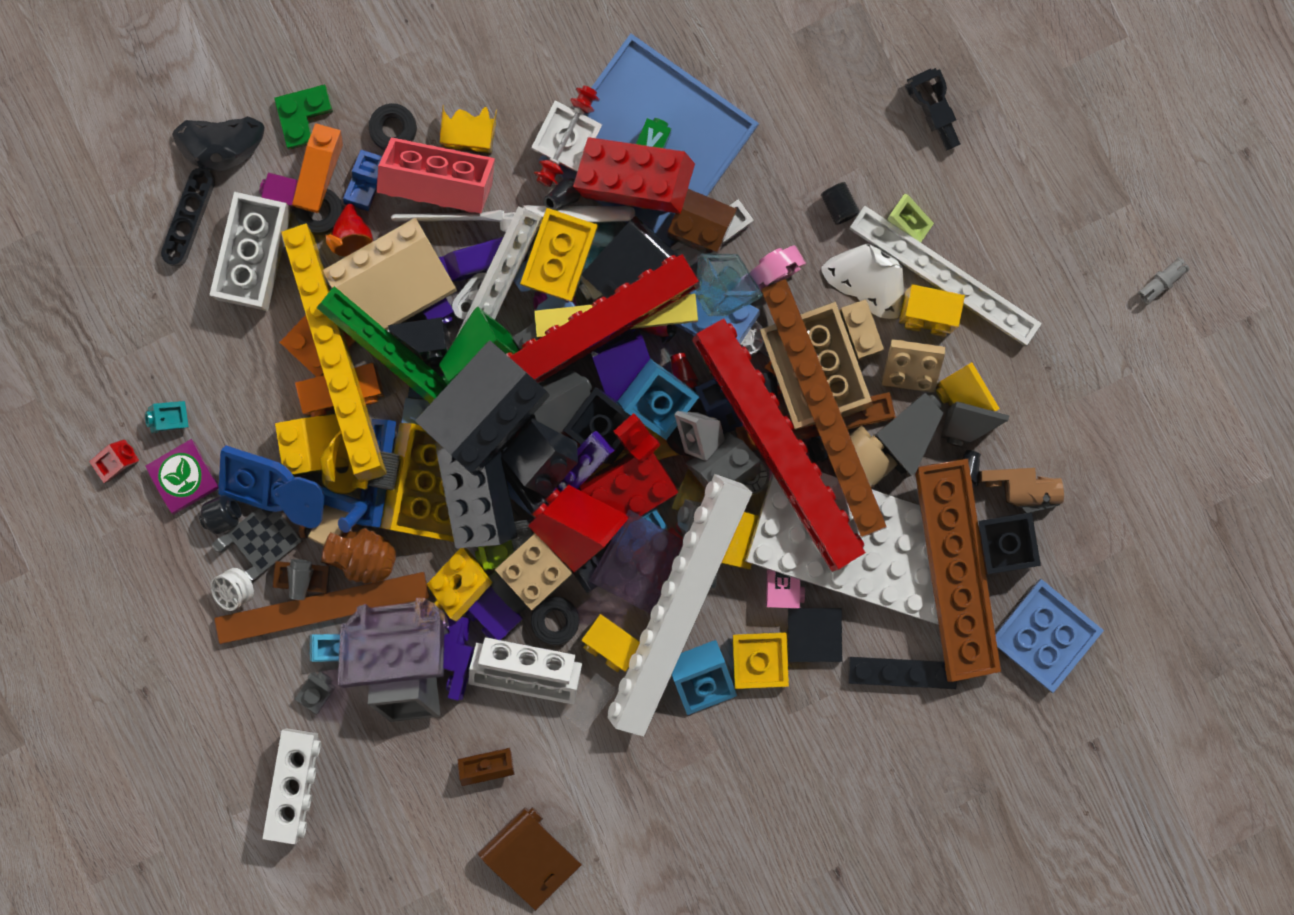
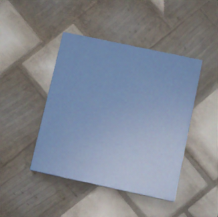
(703, 124)

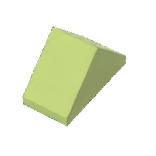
(910, 218)

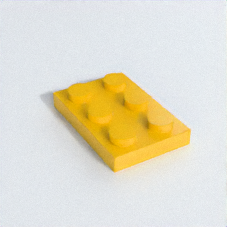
(559, 255)

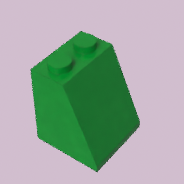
(471, 339)

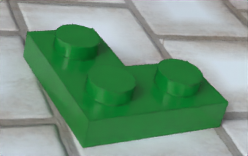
(296, 109)

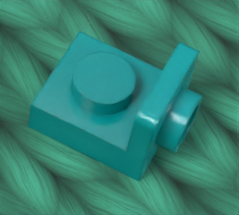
(166, 416)

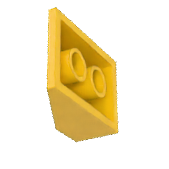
(304, 442)

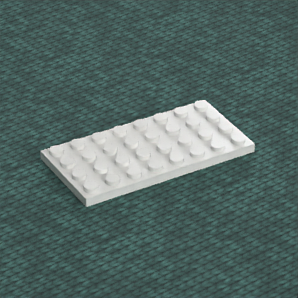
(890, 572)

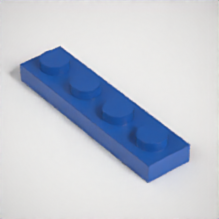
(374, 496)

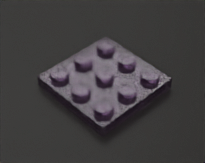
(638, 562)

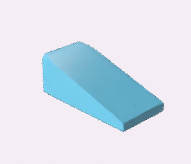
(324, 647)

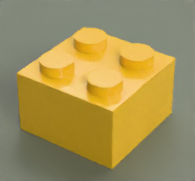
(931, 310)

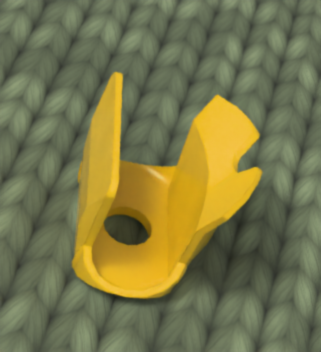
(333, 480)

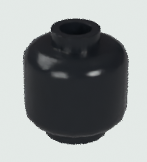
(220, 514)

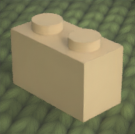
(861, 330)

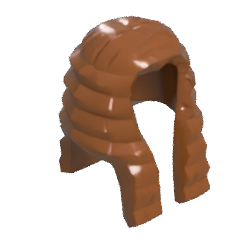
(360, 555)

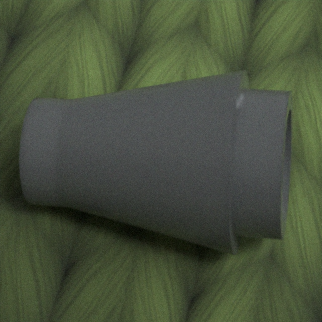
(299, 577)

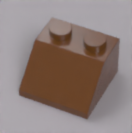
(702, 223)

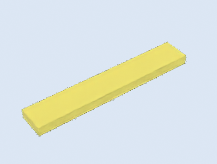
(677, 313)

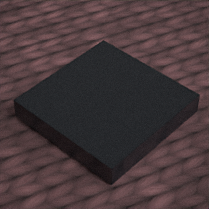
(815, 635)

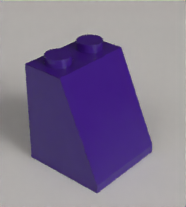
(620, 362)

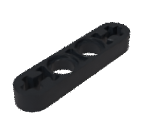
(183, 215)

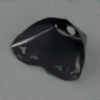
(218, 139)

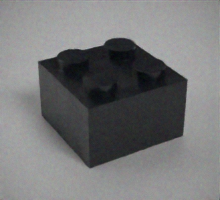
(1009, 543)

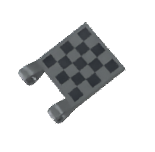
(262, 540)

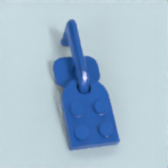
(275, 489)

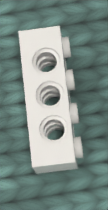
(523, 673)
(277, 824)

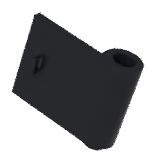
(626, 257)

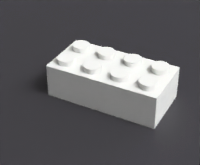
(250, 251)

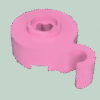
(777, 266)

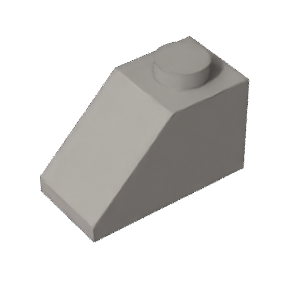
(699, 433)

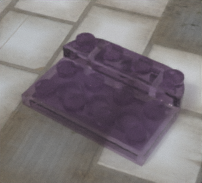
(392, 644)

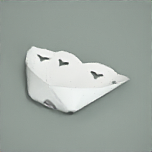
(869, 277)

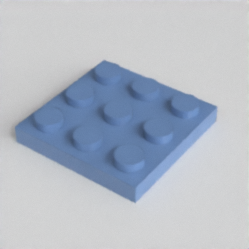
(1046, 635)

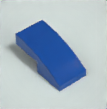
(363, 181)

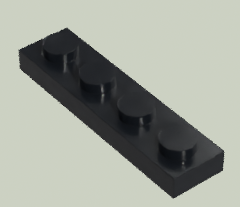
(898, 673)

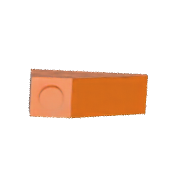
(317, 167)

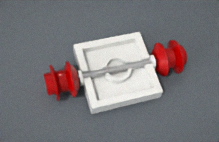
(565, 135)

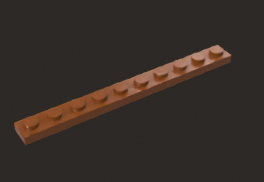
(824, 408)

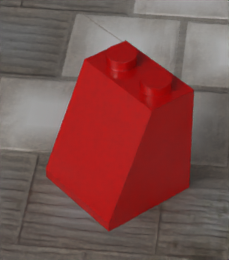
(575, 525)

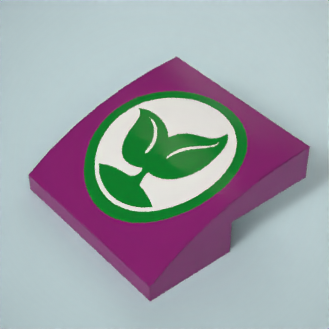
(182, 476)

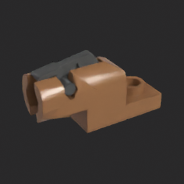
(1024, 489)

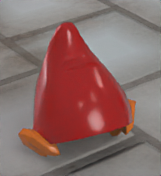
(349, 233)

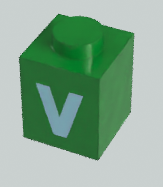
(654, 133)

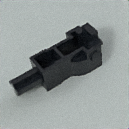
(939, 115)

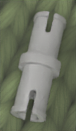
(1163, 280)

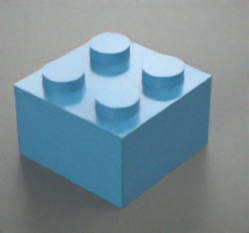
(656, 398)

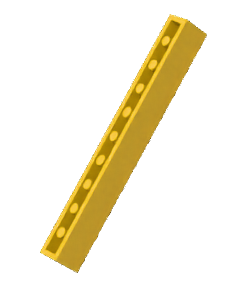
(334, 356)

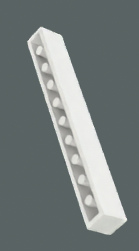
(679, 604)

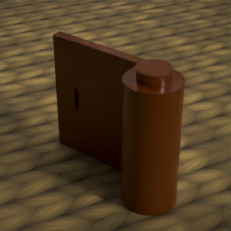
(529, 858)

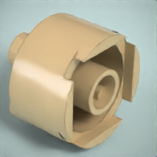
(873, 460)

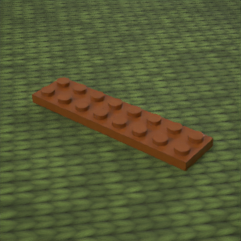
(957, 570)

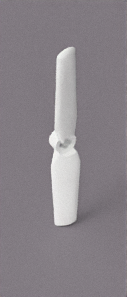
(588, 213)

